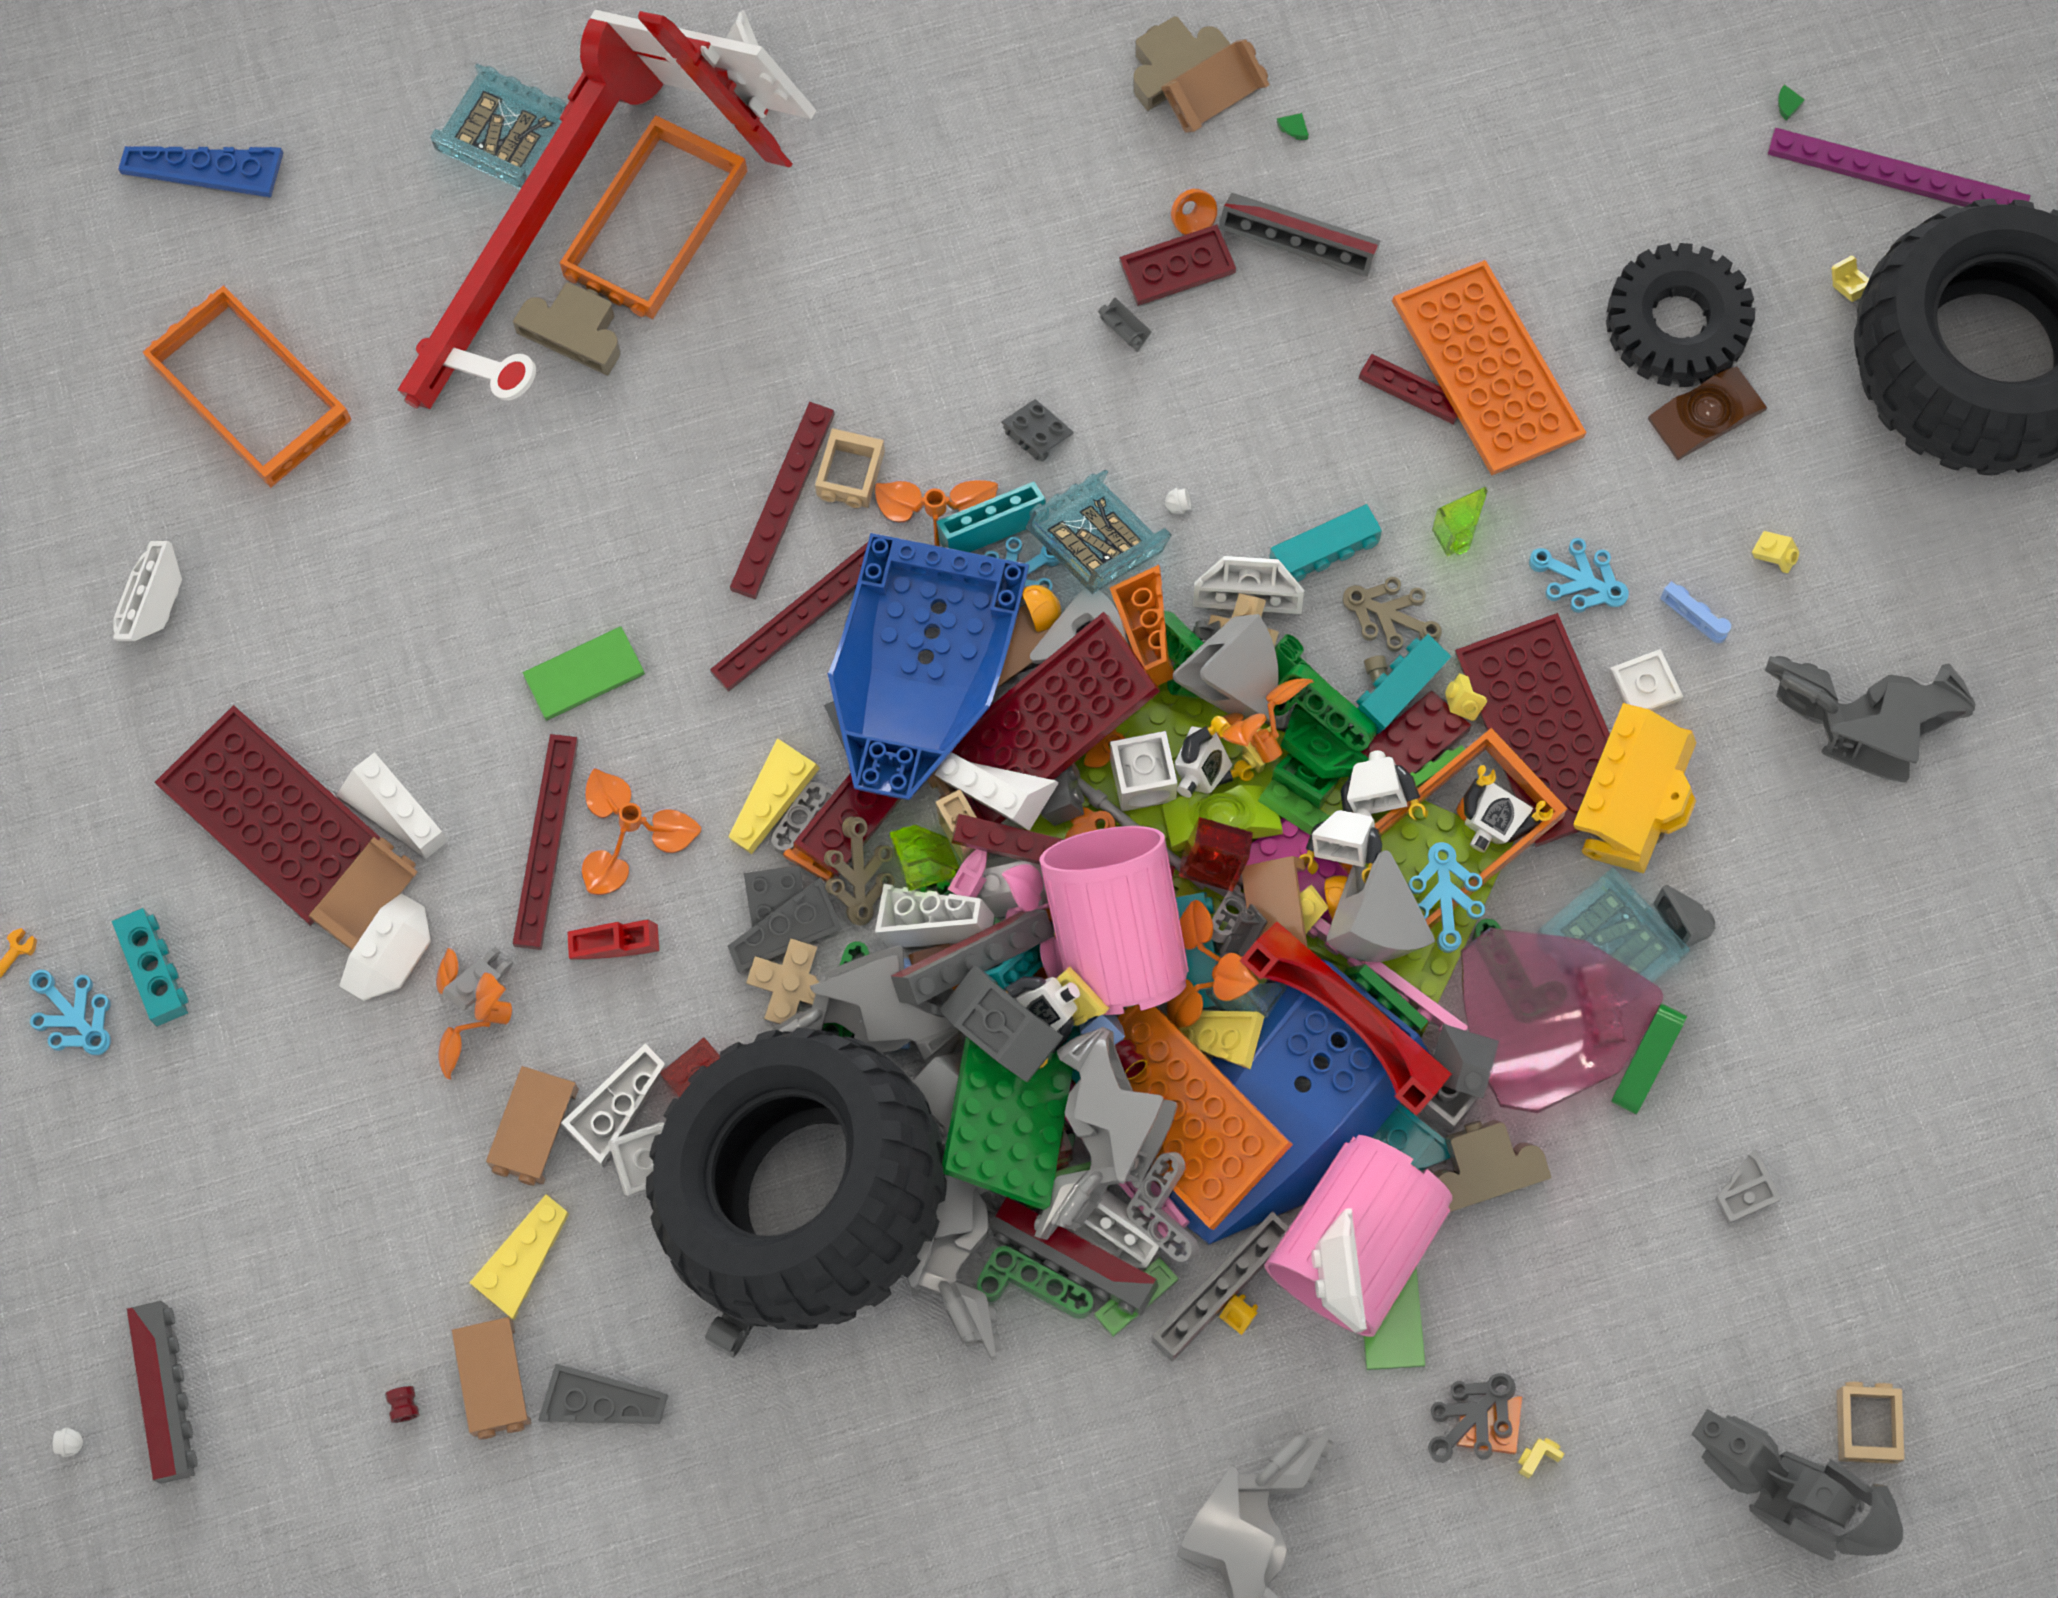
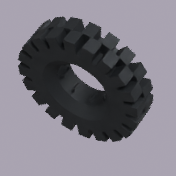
(1689, 276)

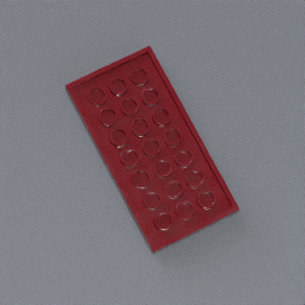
(1060, 708)
(1540, 710)
(267, 811)

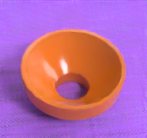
(1202, 215)

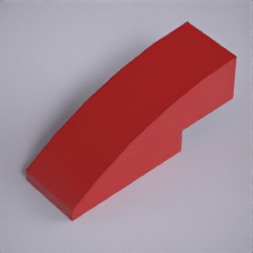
(613, 940)

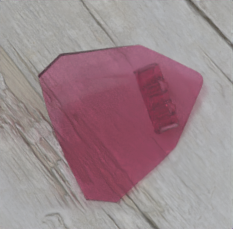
(1558, 1011)

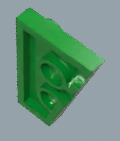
(1385, 995)

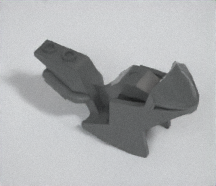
(1883, 726)
(1750, 1463)

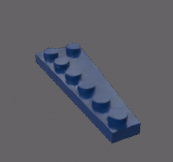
(223, 169)

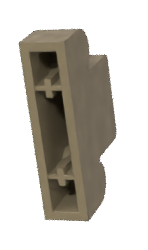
(1169, 52)
(572, 327)
(1489, 1164)

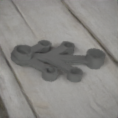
(1474, 1414)

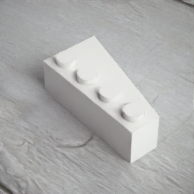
(614, 1104)

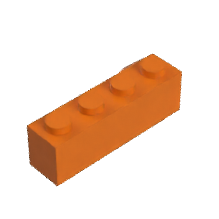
(1142, 614)

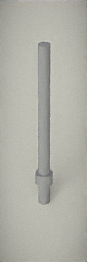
(1099, 800)

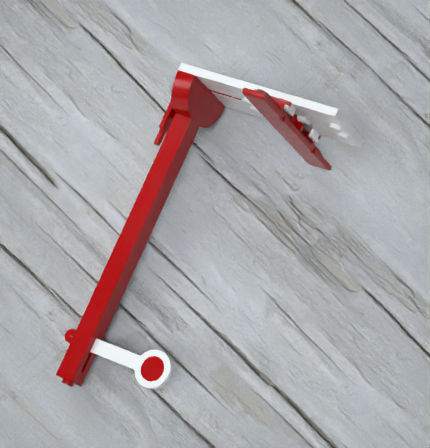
(620, 63)

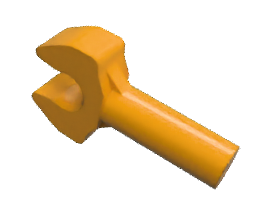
(16, 949)

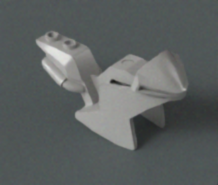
(867, 1004)
(1115, 1124)
(959, 1234)
(1235, 1525)

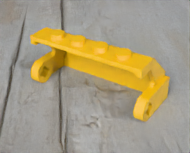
(1637, 789)

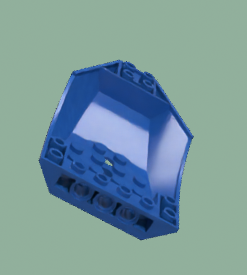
(910, 715)
(1343, 1102)

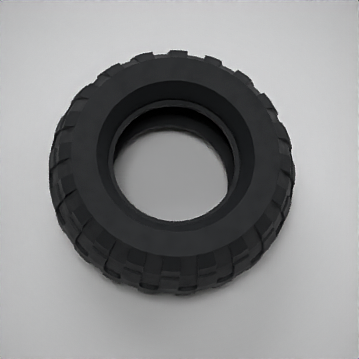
(1913, 373)
(728, 1127)

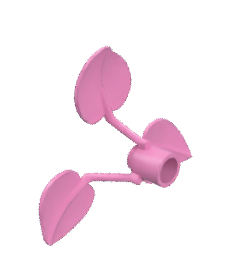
(1026, 889)

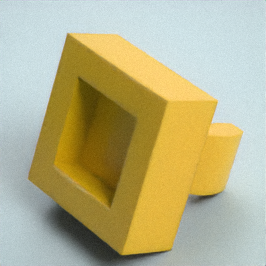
(1239, 1314)

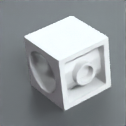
(1143, 771)

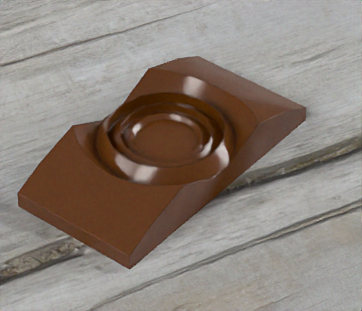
(1706, 412)

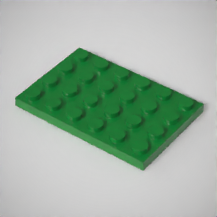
(1007, 1129)

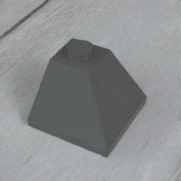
(1684, 916)
(1467, 1058)

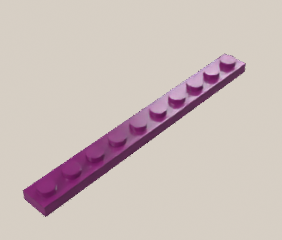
(1886, 170)

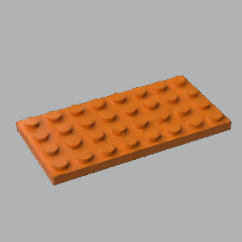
(1488, 367)
(1214, 1127)

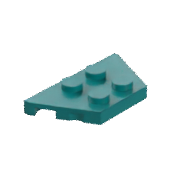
(1413, 1138)

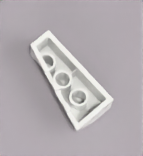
(1004, 791)
(383, 799)
(929, 918)

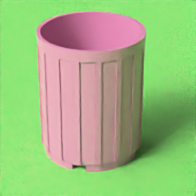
(1117, 915)
(1393, 1222)

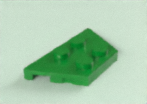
(1318, 746)

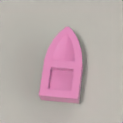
(969, 877)

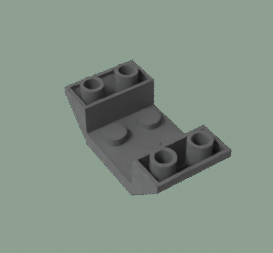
(1000, 1024)

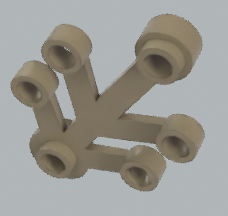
(1388, 612)
(858, 874)

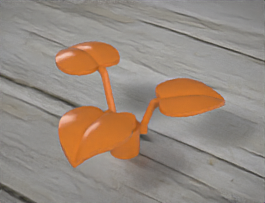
(901, 498)
(1265, 742)
(611, 794)
(1230, 975)
(486, 1009)

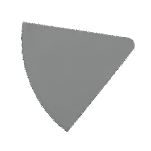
(1073, 620)
(1234, 667)
(1378, 917)
(939, 1085)

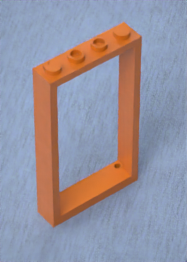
(688, 142)
(299, 448)
(1520, 774)

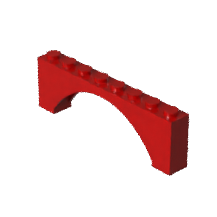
(1411, 1069)

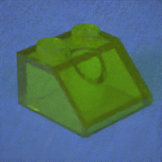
(1458, 521)
(923, 856)

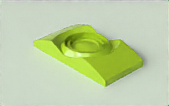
(1235, 808)

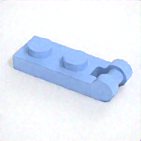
(1696, 612)

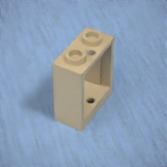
(854, 444)
(947, 811)
(1868, 1454)

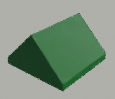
(1303, 781)

